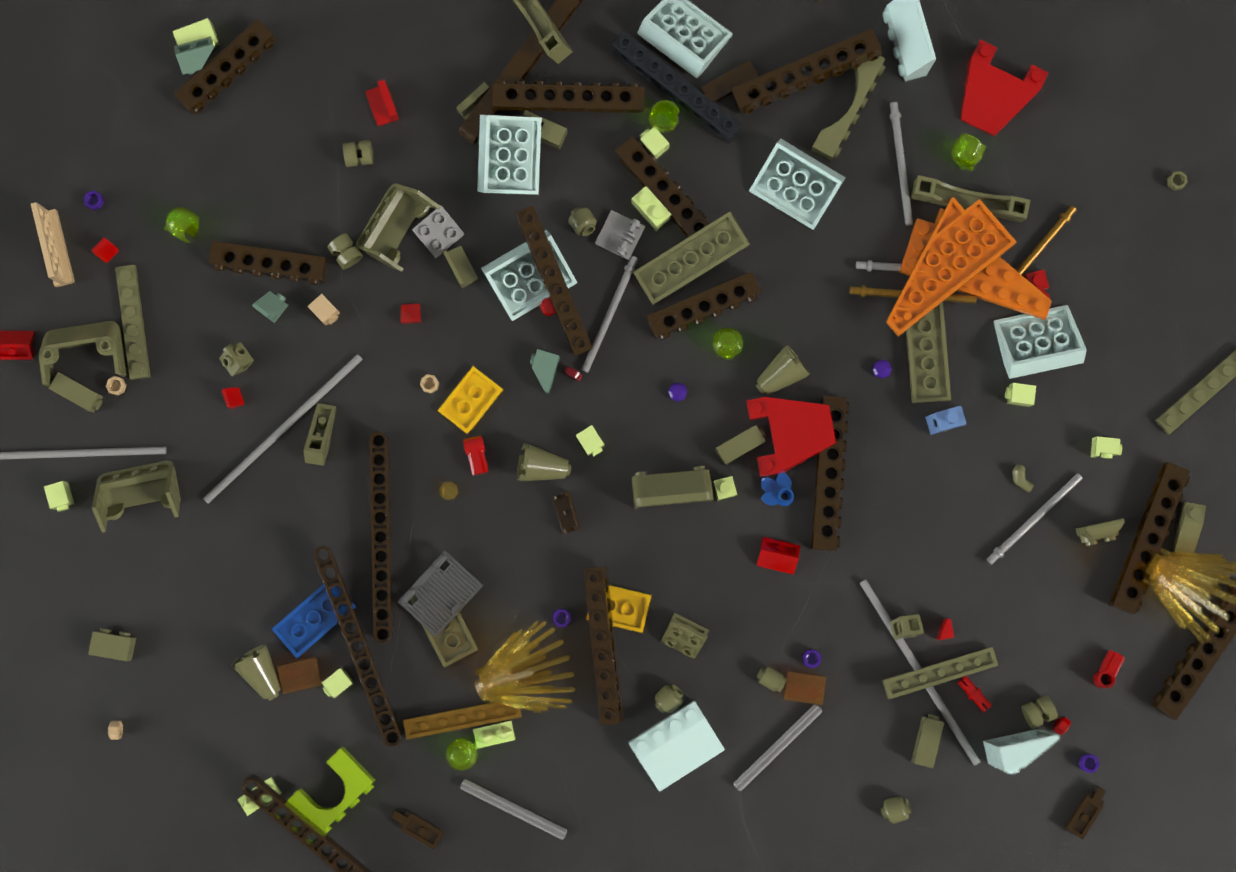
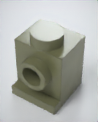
(906, 627)

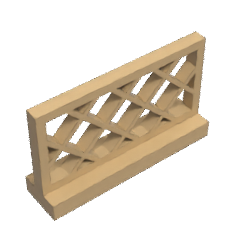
(53, 245)

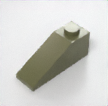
(319, 434)
(1188, 527)

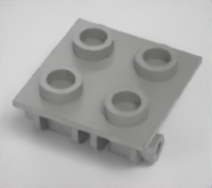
(438, 231)
(620, 235)

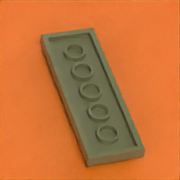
(691, 258)
(928, 358)

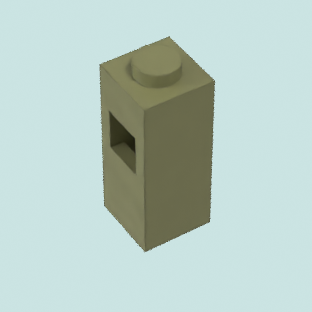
(551, 133)
(76, 392)
(741, 444)
(927, 741)

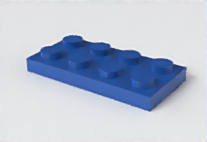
(309, 621)

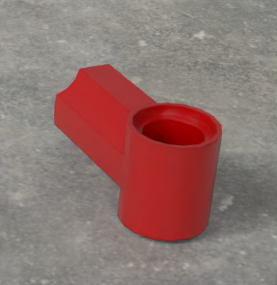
(475, 451)
(1110, 668)

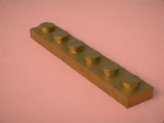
(459, 719)

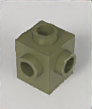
(236, 358)

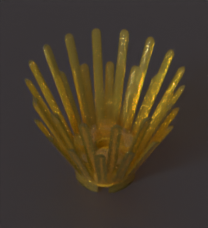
(1186, 572)
(506, 672)

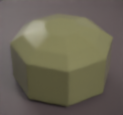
(1177, 180)

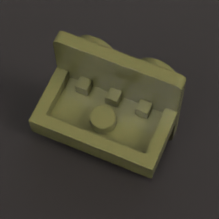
(684, 636)

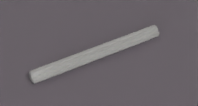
(777, 747)
(513, 809)

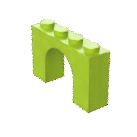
(356, 782)

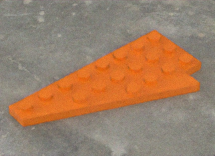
(954, 254)
(996, 283)

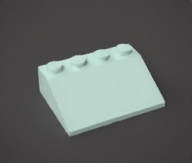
(684, 34)
(910, 38)
(509, 154)
(796, 184)
(518, 279)
(1039, 345)
(676, 745)
(1018, 749)

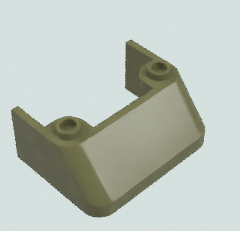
(391, 223)
(104, 334)
(135, 487)
(672, 487)

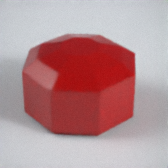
(547, 307)
(1061, 725)

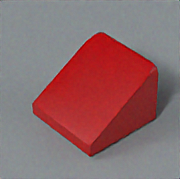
(105, 250)
(410, 313)
(233, 397)
(946, 630)

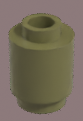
(771, 679)

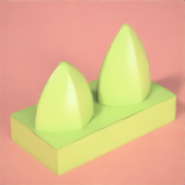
(494, 734)
(249, 806)

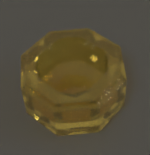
(449, 490)

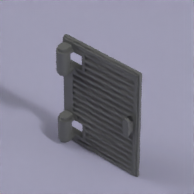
(440, 593)

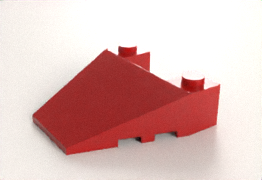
(994, 95)
(796, 429)

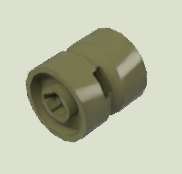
(351, 155)
(346, 253)
(1040, 711)

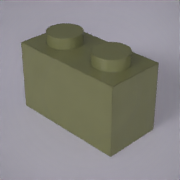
(112, 645)

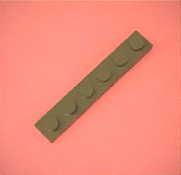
(132, 322)
(1198, 394)
(940, 673)

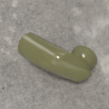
(1019, 478)

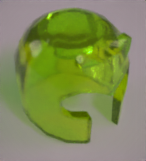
(664, 116)
(967, 151)
(178, 222)
(727, 343)
(461, 754)

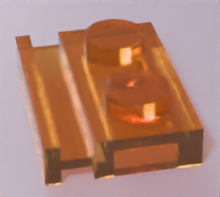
(299, 675)
(805, 688)

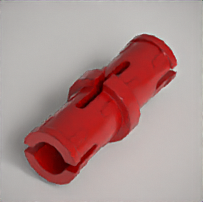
(974, 693)

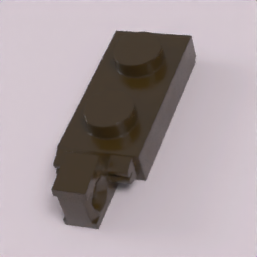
(1086, 813)
(418, 828)

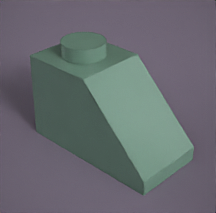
(193, 54)
(271, 305)
(545, 366)

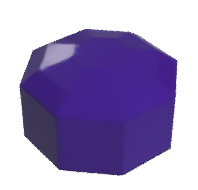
(93, 200)
(881, 369)
(677, 392)
(561, 618)
(811, 658)
(1089, 763)

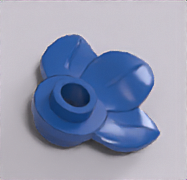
(775, 488)

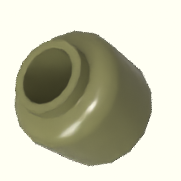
(582, 221)
(668, 698)
(896, 809)

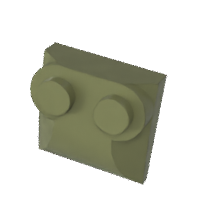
(1104, 530)

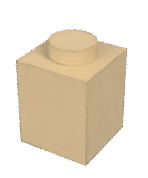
(324, 310)

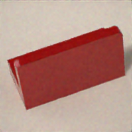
(382, 104)
(16, 345)
(778, 555)

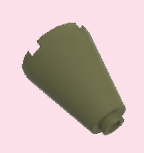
(782, 372)
(541, 465)
(259, 672)

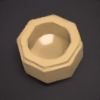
(429, 383)
(116, 385)
(115, 730)

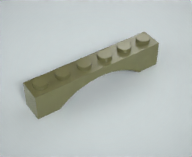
(546, 31)
(830, 138)
(940, 193)

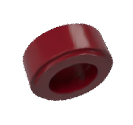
(572, 373)

